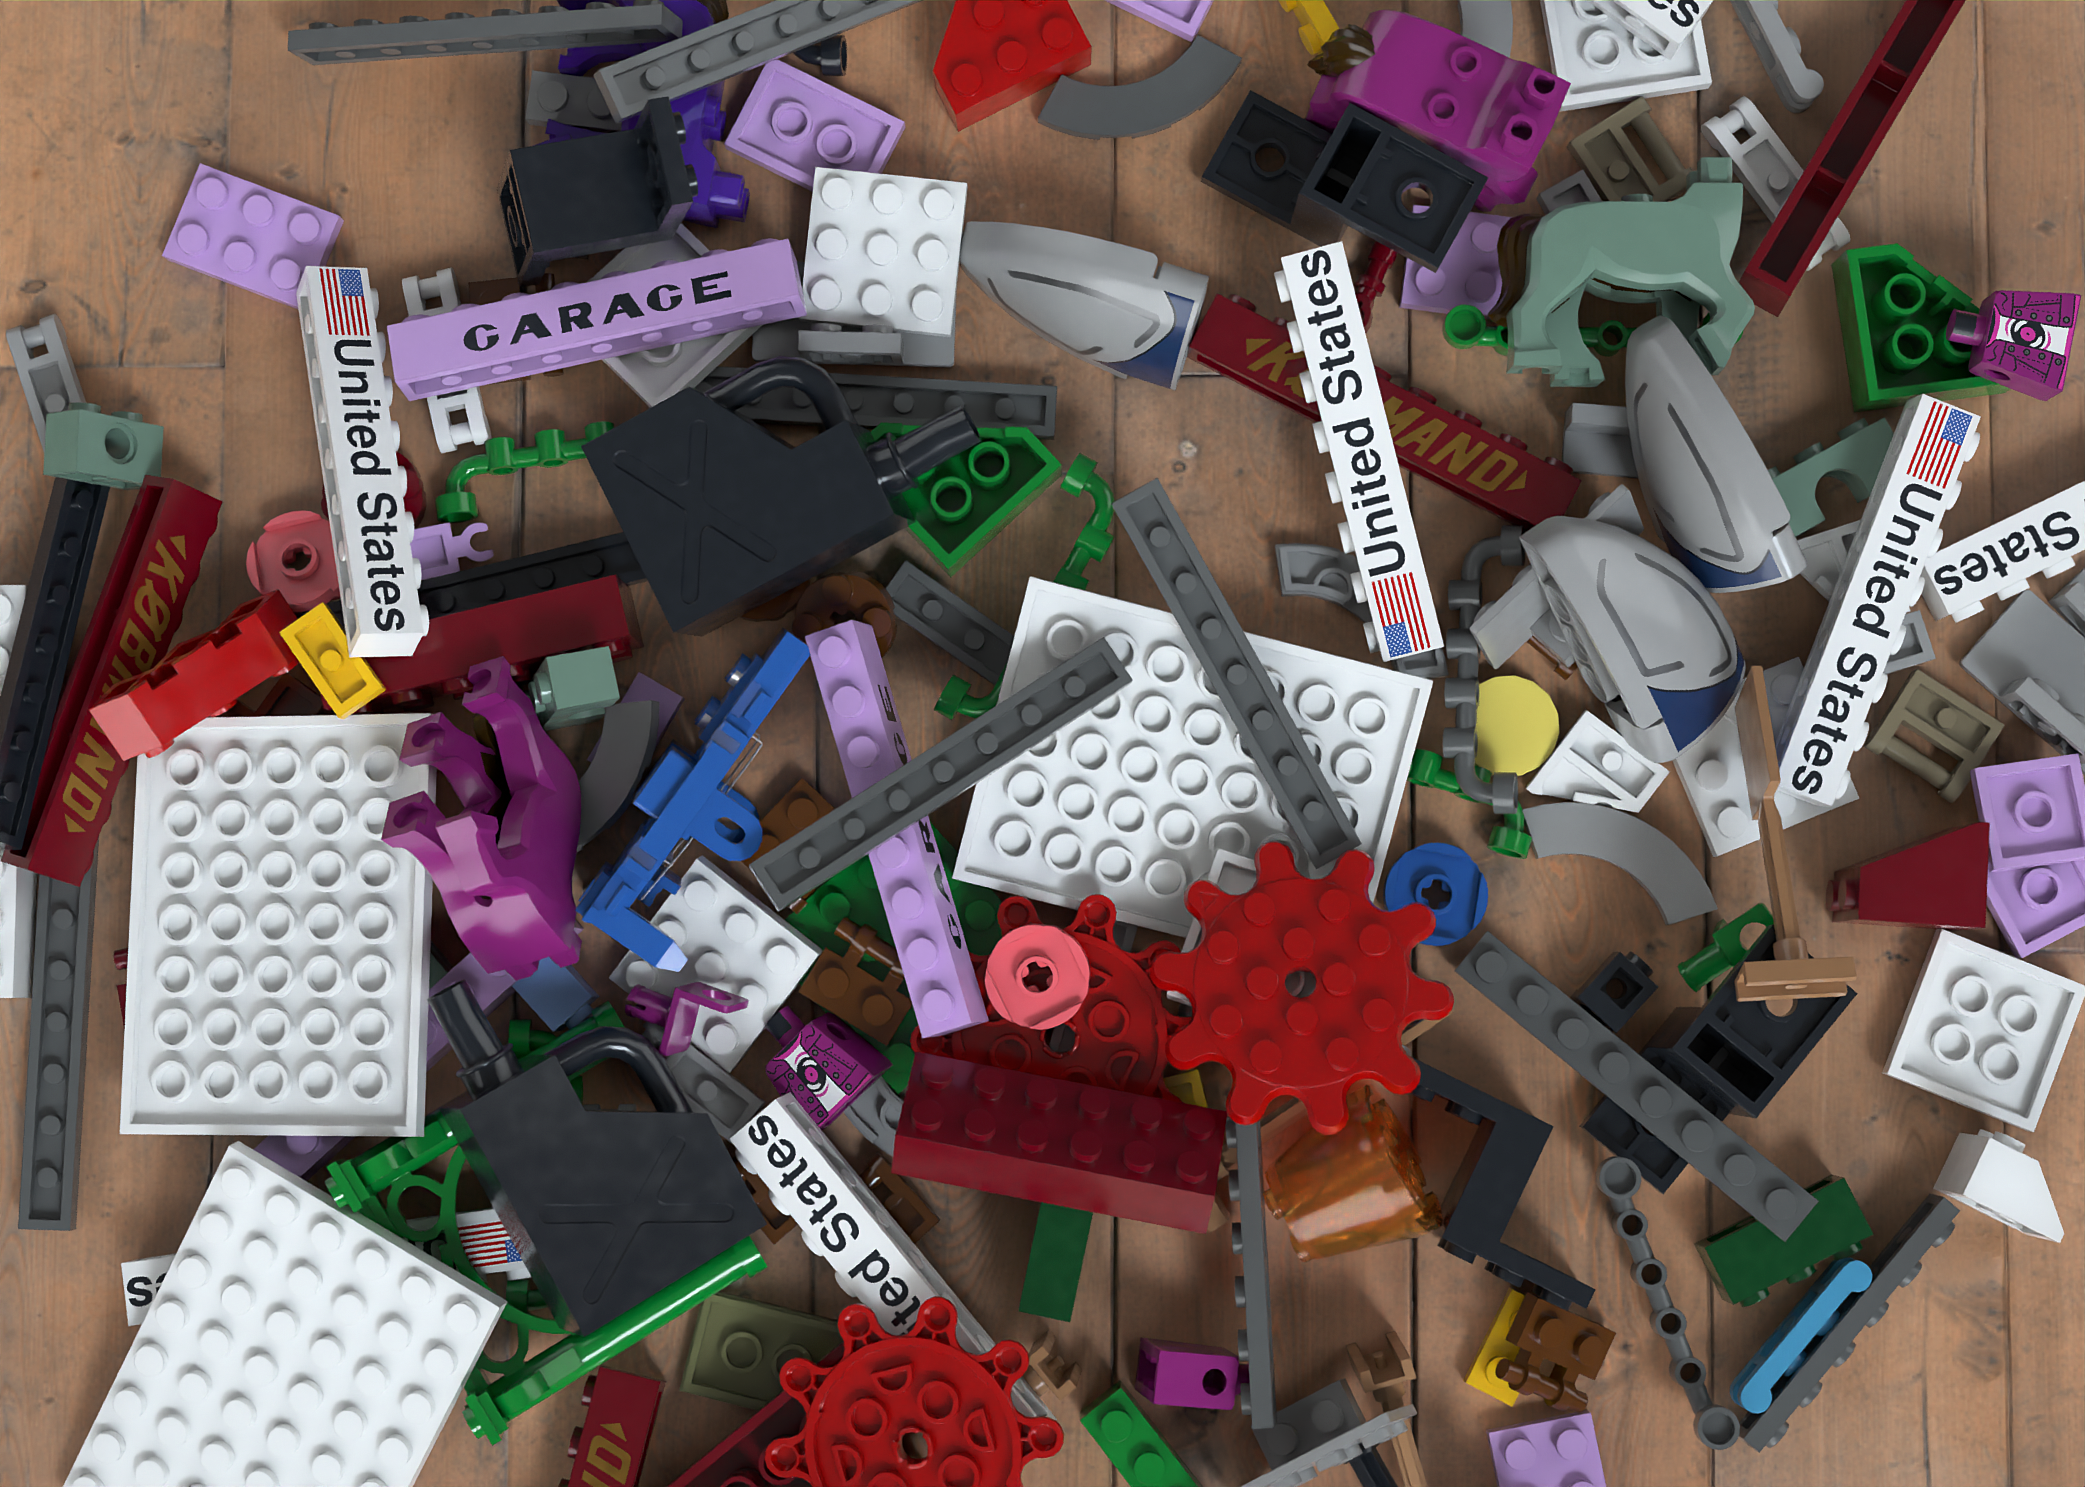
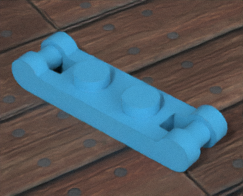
(1810, 1316)

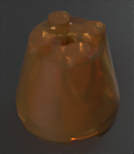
(1352, 1185)

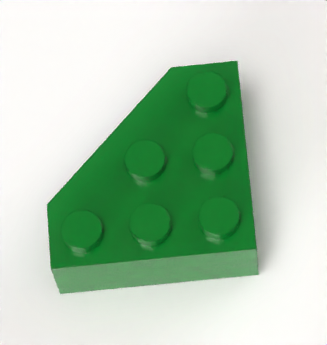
(1896, 330)
(975, 492)

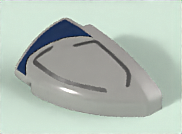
(1089, 296)
(1702, 470)
(1638, 632)

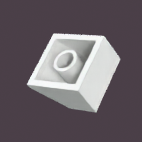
(2000, 1182)

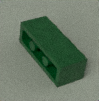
(1751, 1258)

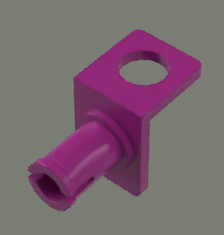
(679, 1013)

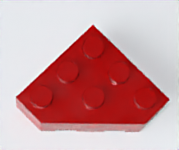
(1005, 53)

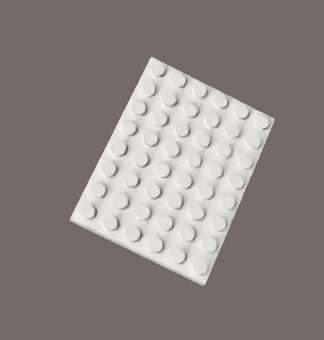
(1159, 773)
(277, 933)
(288, 1348)

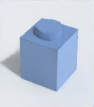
(557, 995)

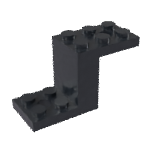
(1344, 179)
(596, 192)
(1722, 1056)
(1491, 1186)

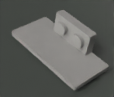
(851, 345)
(1524, 609)
(2035, 670)
(1322, 1433)

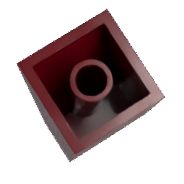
(1919, 884)

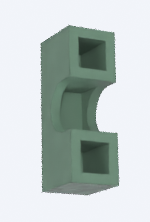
(1852, 460)
(573, 688)

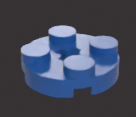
(1457, 875)

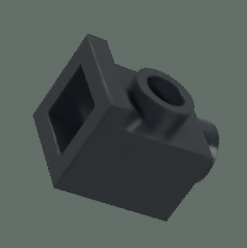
(1636, 984)

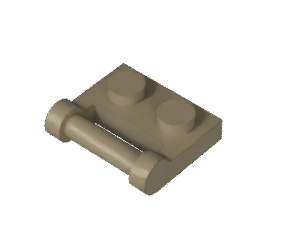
(1616, 166)
(1943, 721)

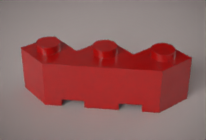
(197, 678)

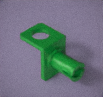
(1725, 949)

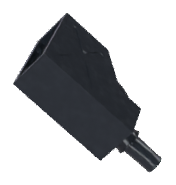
(741, 515)
(591, 1197)

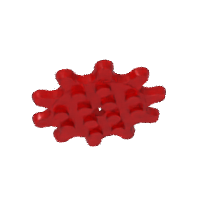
(1116, 1028)
(1313, 1042)
(907, 1386)

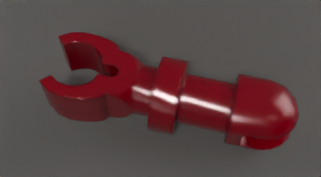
(1370, 283)

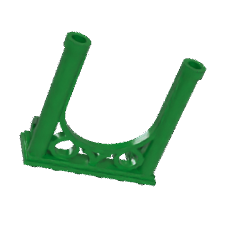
(524, 1383)

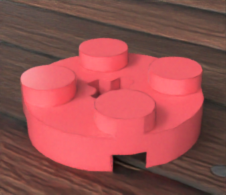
(277, 548)
(1009, 965)

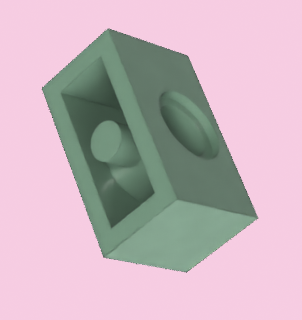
(102, 447)

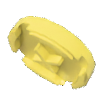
(1514, 725)

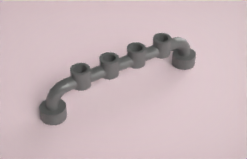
(1463, 691)
(1712, 1423)

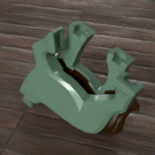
(1625, 254)

